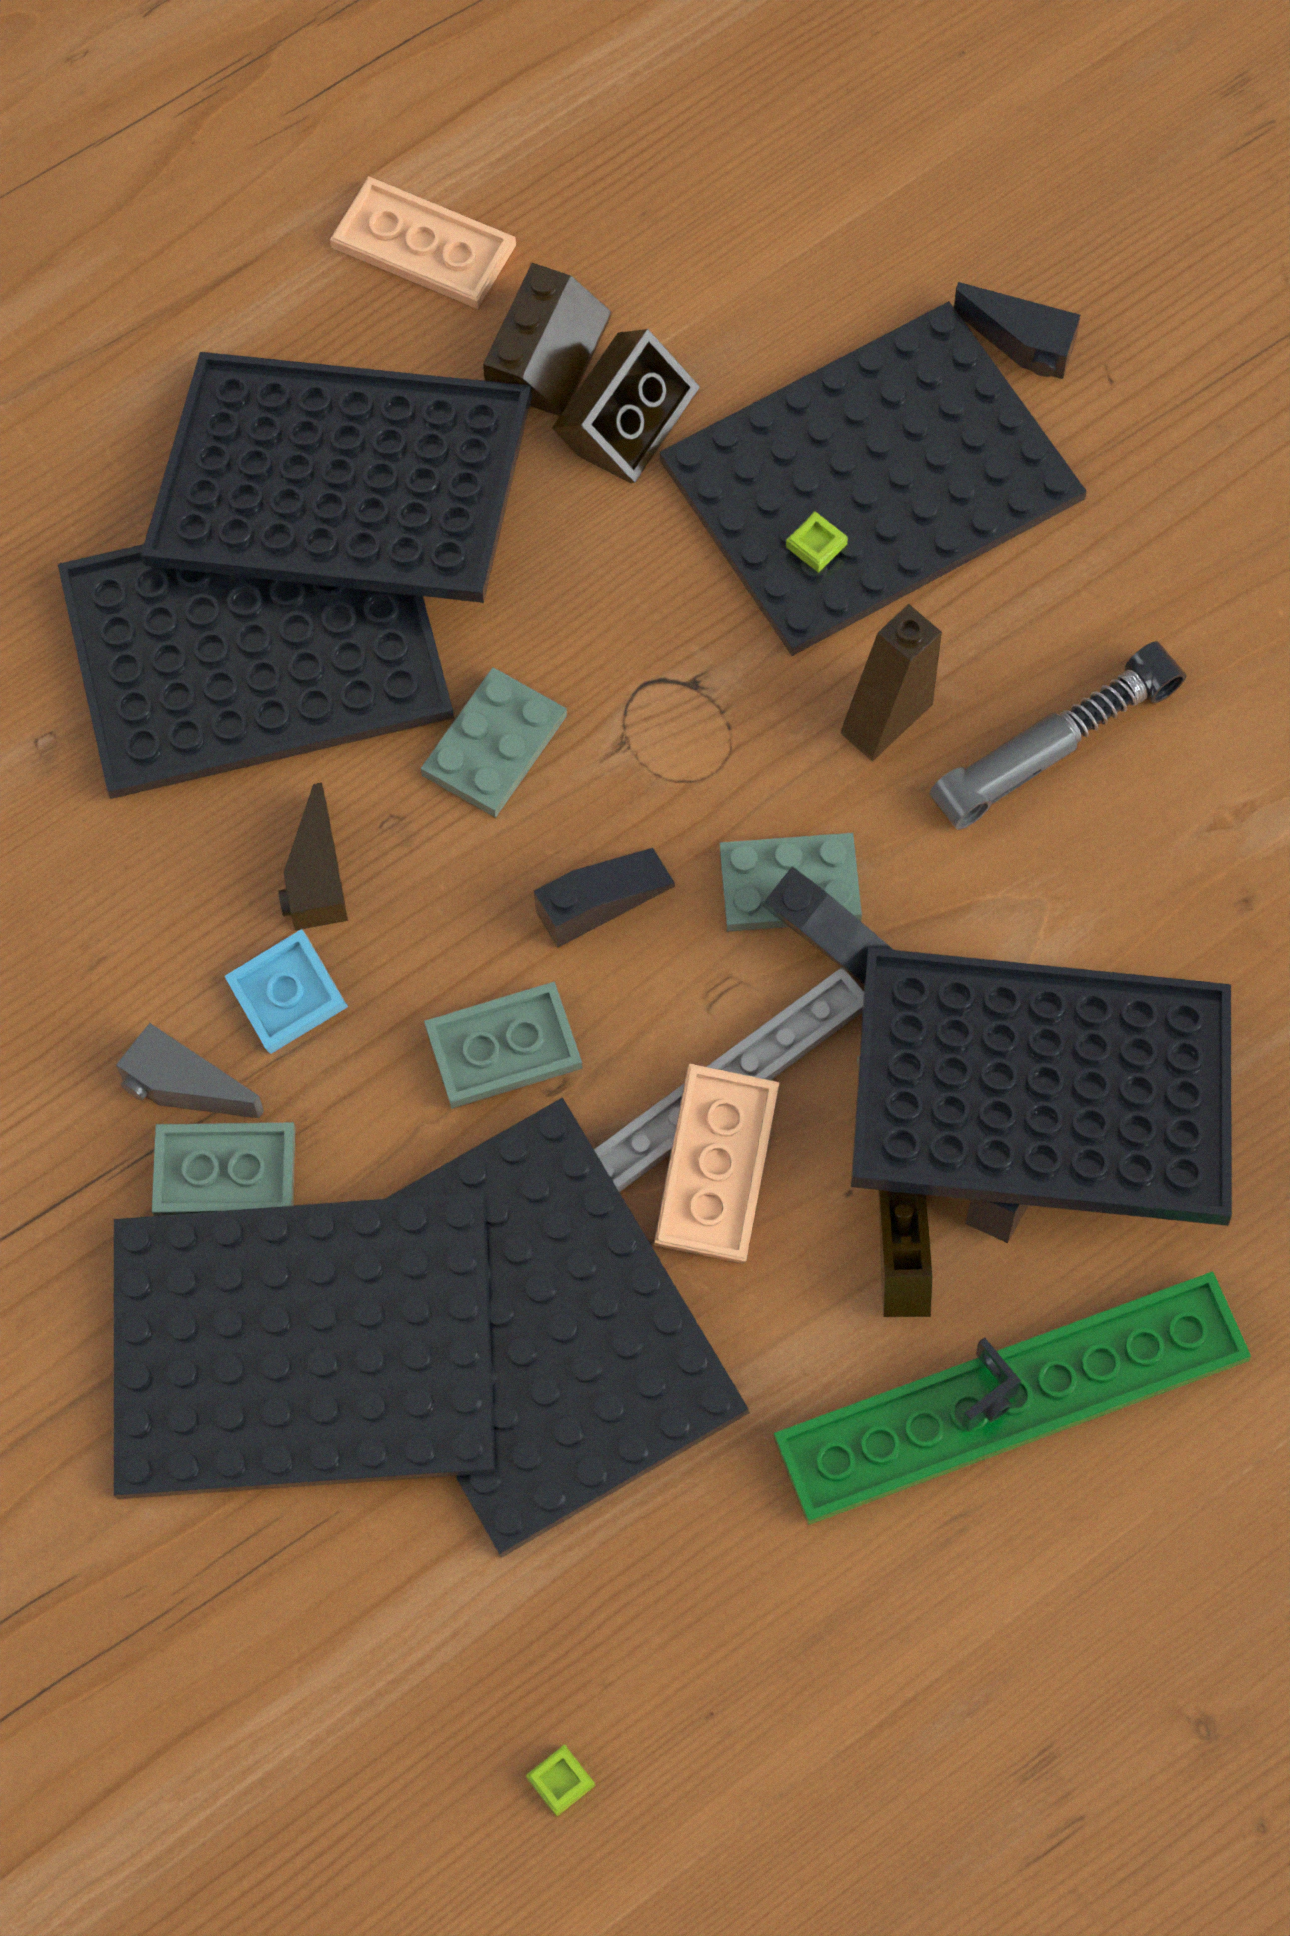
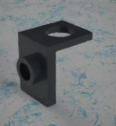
(997, 1401)

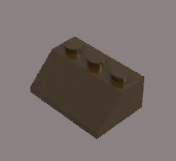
(547, 338)
(626, 405)

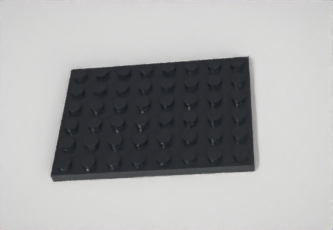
(896, 446)
(339, 477)
(238, 669)
(1045, 1087)
(587, 1333)
(302, 1346)

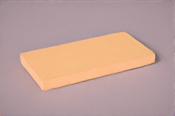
(423, 242)
(716, 1164)

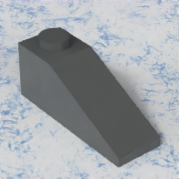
(179, 1078)

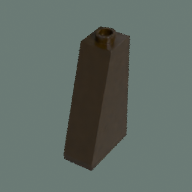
(894, 682)

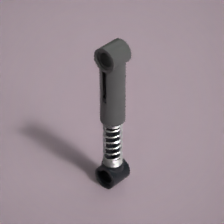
(969, 792)

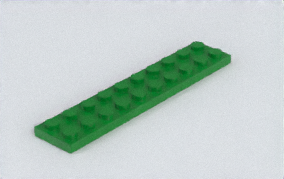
(1064, 1379)

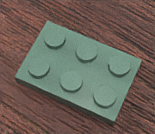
(494, 742)
(757, 866)
(503, 1044)
(222, 1167)

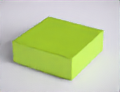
(816, 542)
(560, 1780)

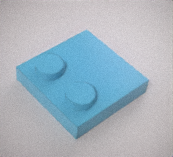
(286, 991)

